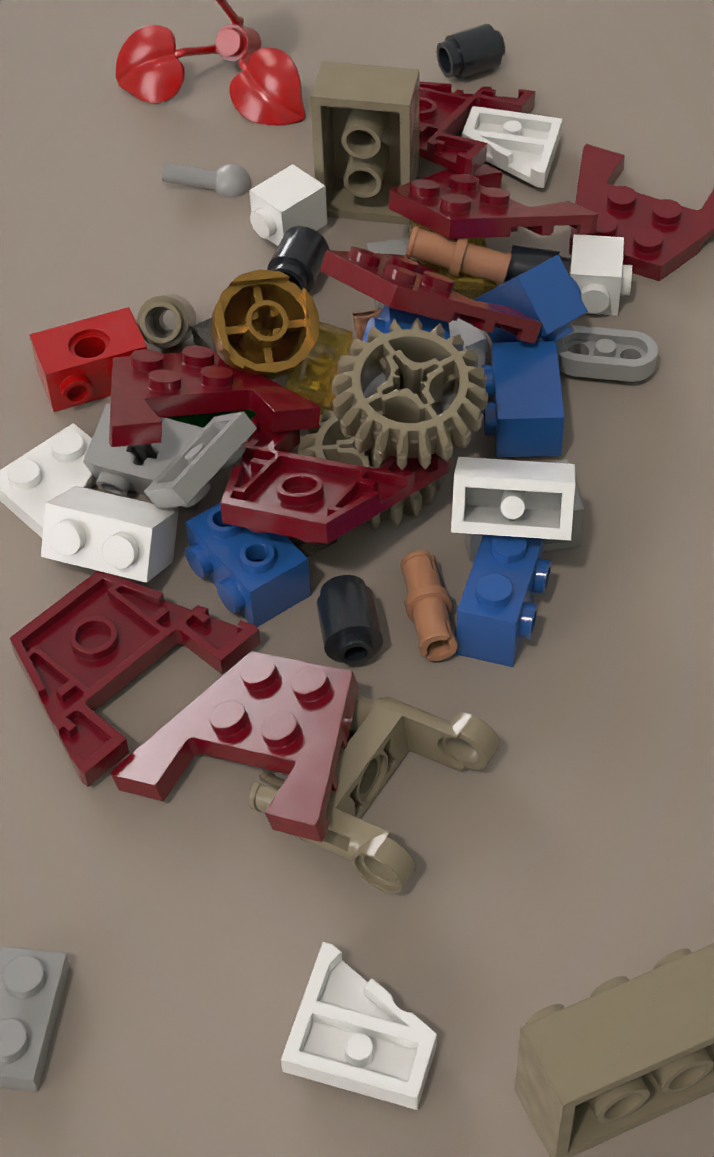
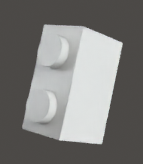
(513, 498)
(109, 533)

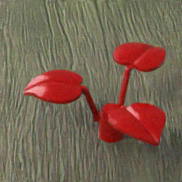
(264, 91)

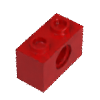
(79, 356)

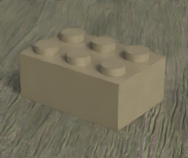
(365, 137)
(619, 1054)

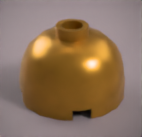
(264, 324)

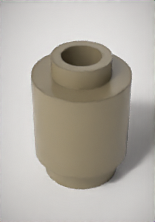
(152, 325)

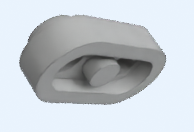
(607, 354)

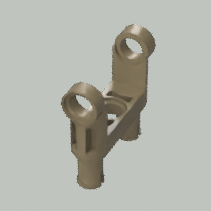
(381, 740)

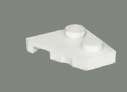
(516, 141)
(45, 474)
(357, 1036)

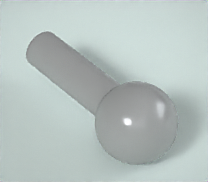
(228, 181)

